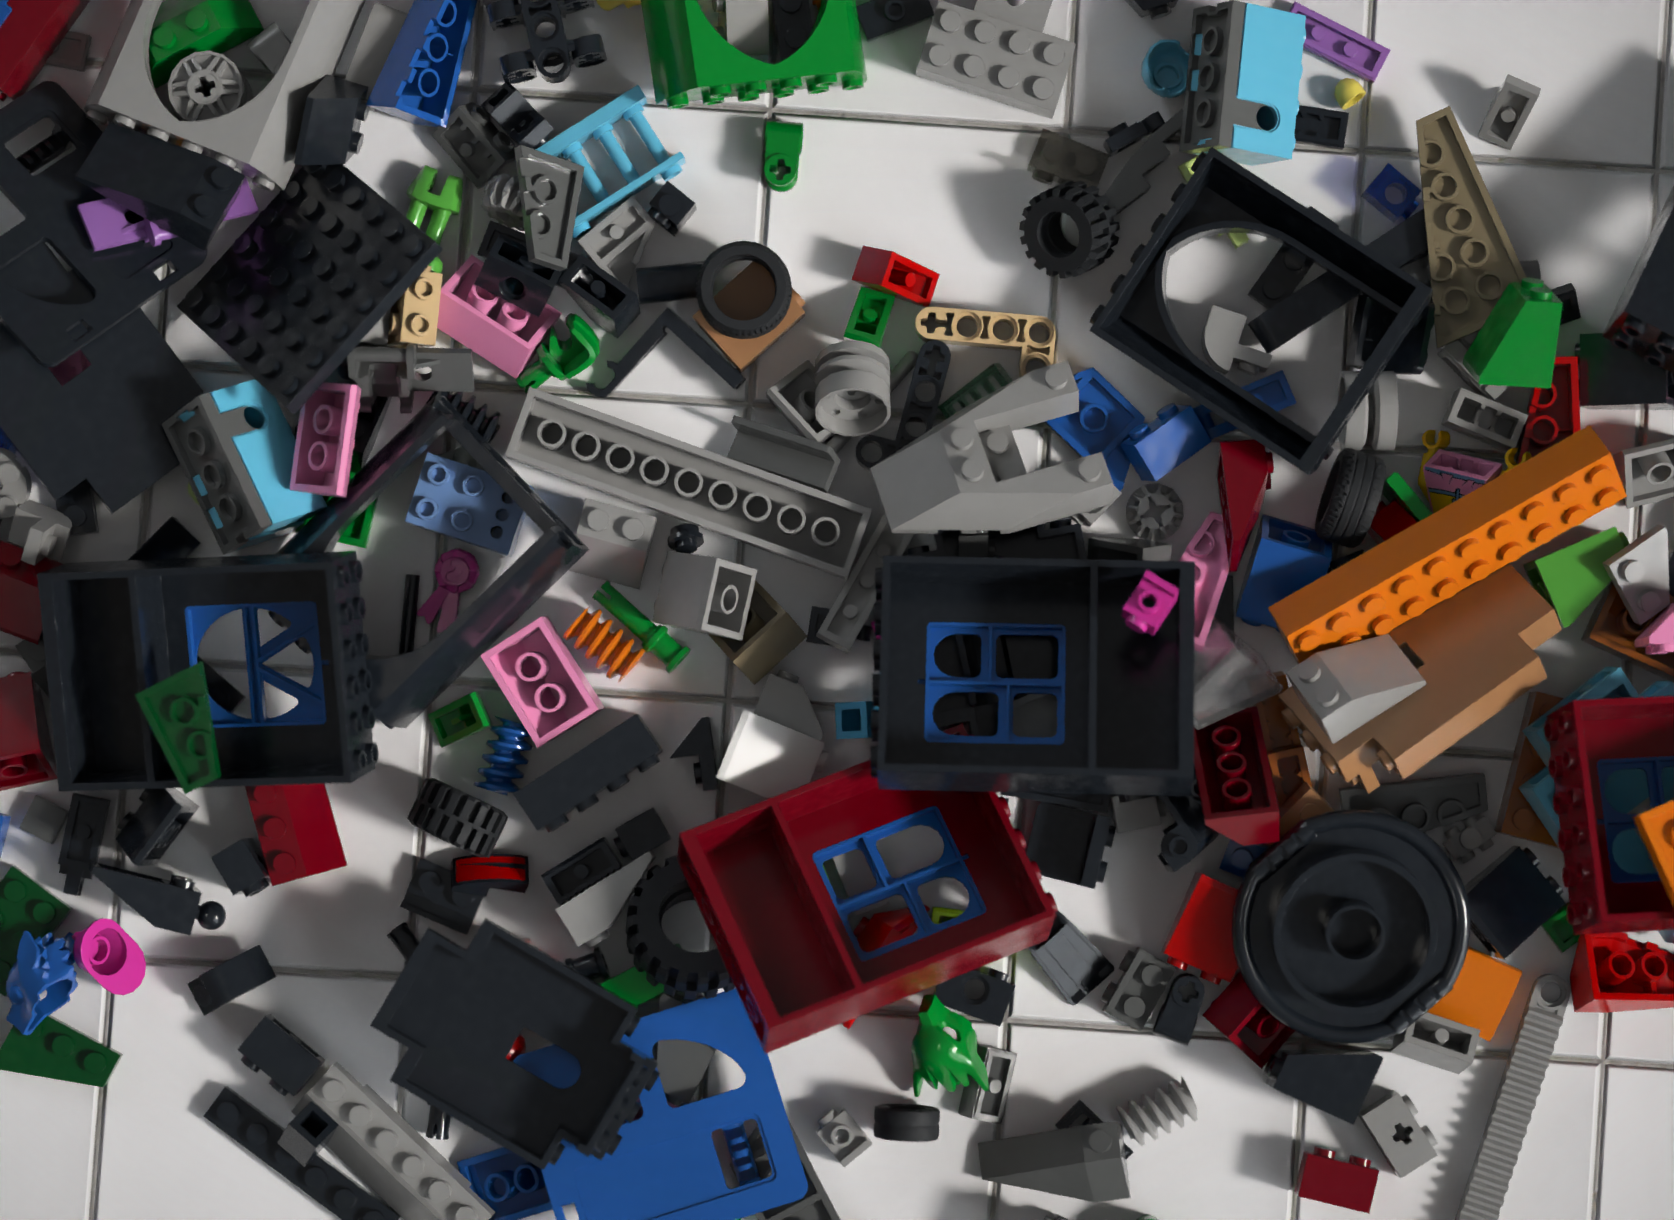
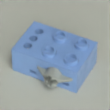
(465, 503)

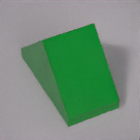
(460, 719)

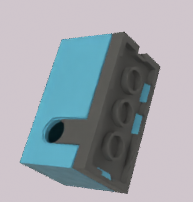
(1243, 82)
(240, 464)

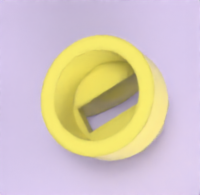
(1348, 93)

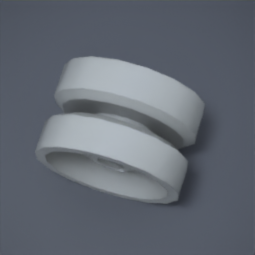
(1376, 414)

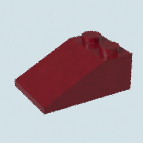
(1242, 483)

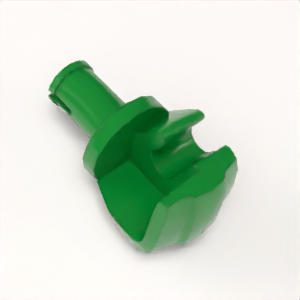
(562, 358)

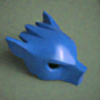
(40, 966)

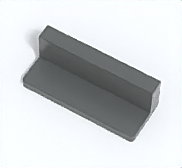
(784, 454)

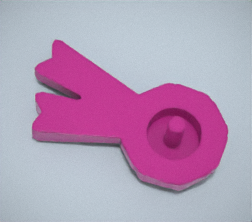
(455, 573)

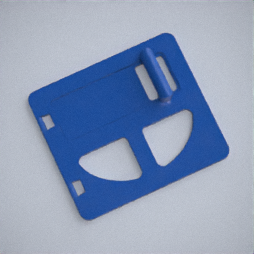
(667, 1156)

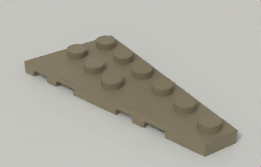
(1464, 235)

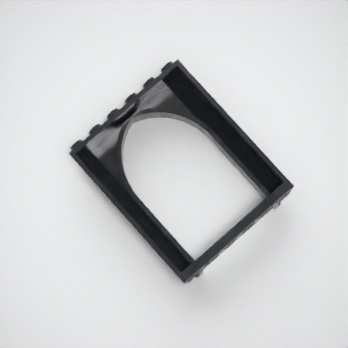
(1234, 200)
(412, 680)

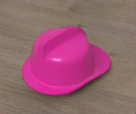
(110, 956)

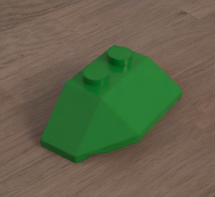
(195, 27)

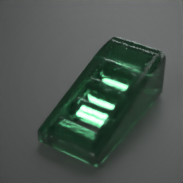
(971, 388)

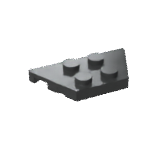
(815, 1203)

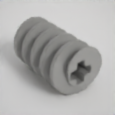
(1158, 1112)

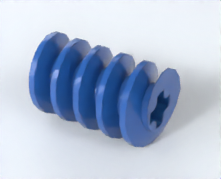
(505, 758)

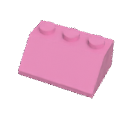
(489, 323)
(326, 440)
(542, 681)

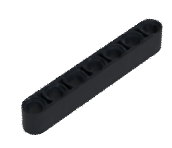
(1329, 293)

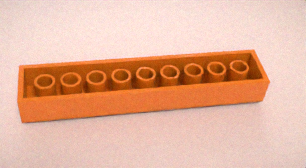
(1452, 547)

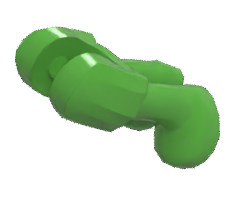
(442, 206)

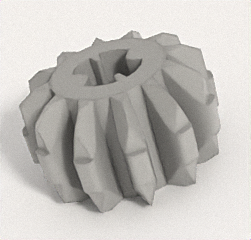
(504, 201)

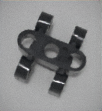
(522, 65)

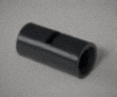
(667, 282)

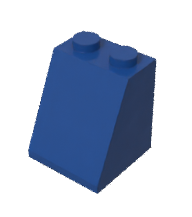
(1280, 563)

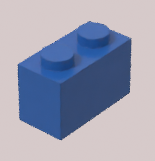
(1165, 442)

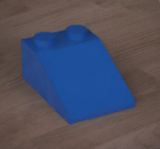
(507, 1184)

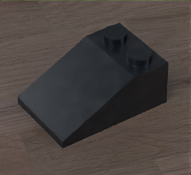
(154, 825)

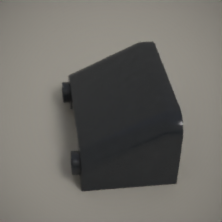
(1187, 835)

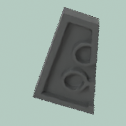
(549, 205)

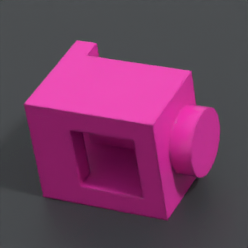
(1157, 591)

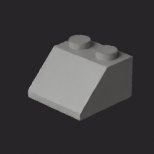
(616, 543)

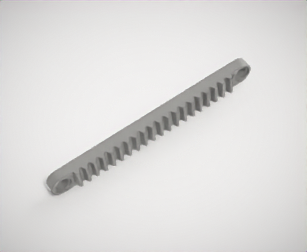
(1514, 1103)

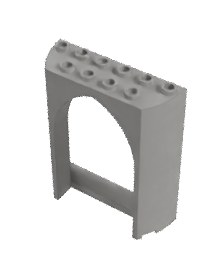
(256, 137)

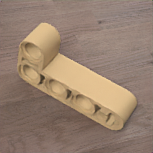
(985, 337)

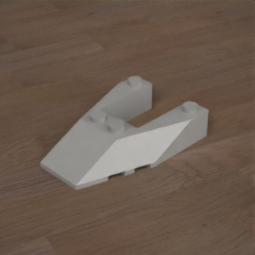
(971, 471)

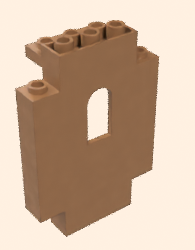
(1474, 666)

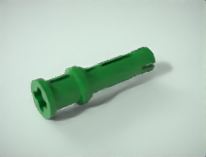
(654, 637)

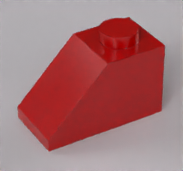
(895, 276)
(1389, 521)

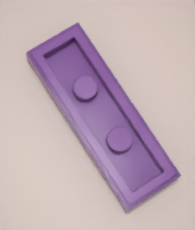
(1341, 45)

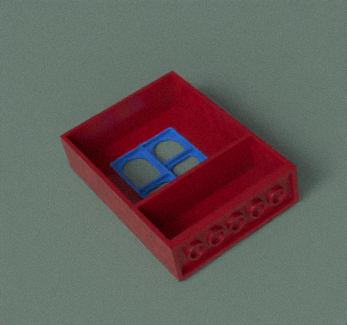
(1586, 747)
(790, 934)

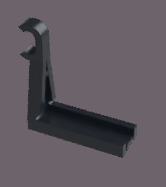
(653, 337)

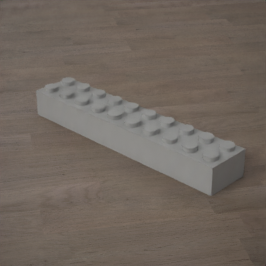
(688, 483)

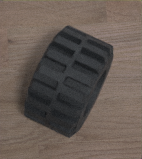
(1093, 222)
(457, 817)

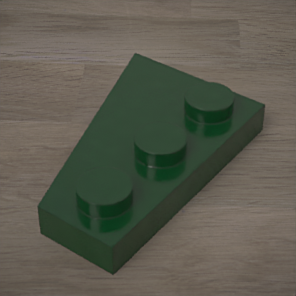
(184, 726)
(59, 1053)

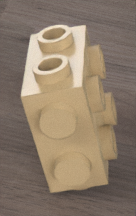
(416, 313)

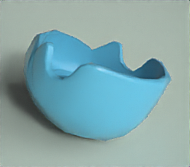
(1165, 68)

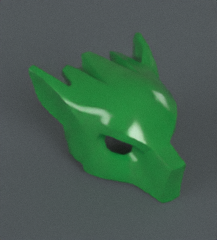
(939, 1055)

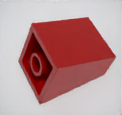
(1204, 930)

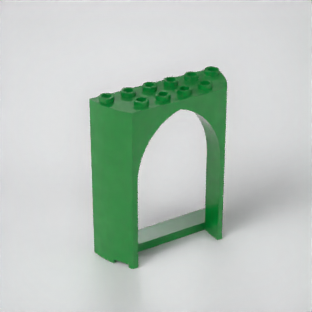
(698, 64)

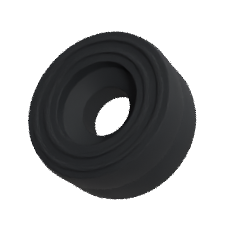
(906, 1122)

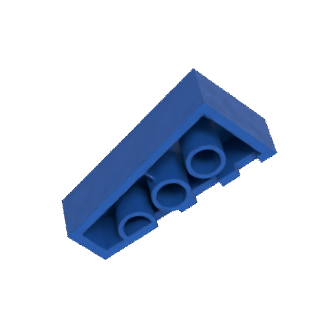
(425, 62)

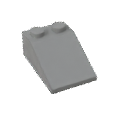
(1354, 683)
(600, 906)

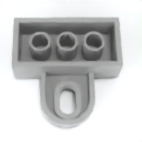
(998, 53)

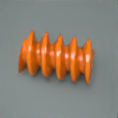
(604, 644)

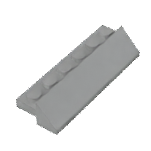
(391, 1153)

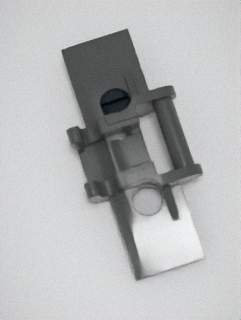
(394, 374)

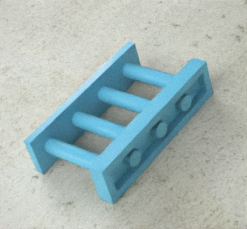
(600, 127)

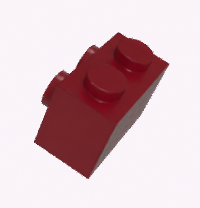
(1336, 1180)

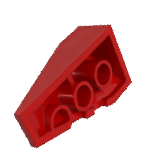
(1620, 974)

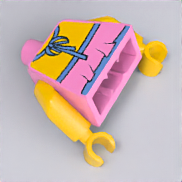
(1451, 475)

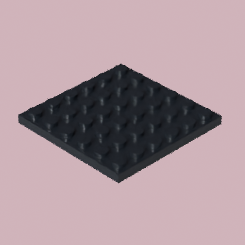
(309, 280)

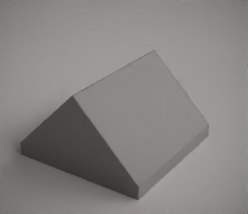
(796, 402)
(1646, 472)

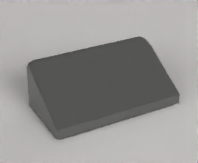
(989, 1104)

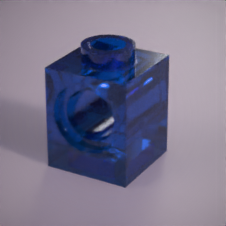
(1392, 178)

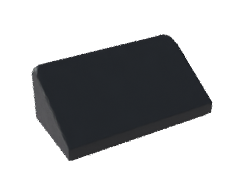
(168, 542)

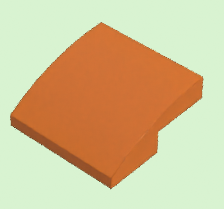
(1479, 993)

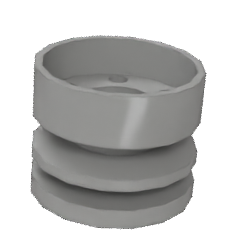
(189, 82)
(852, 388)

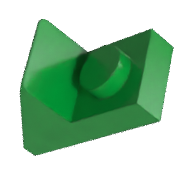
(869, 317)

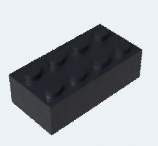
(587, 773)

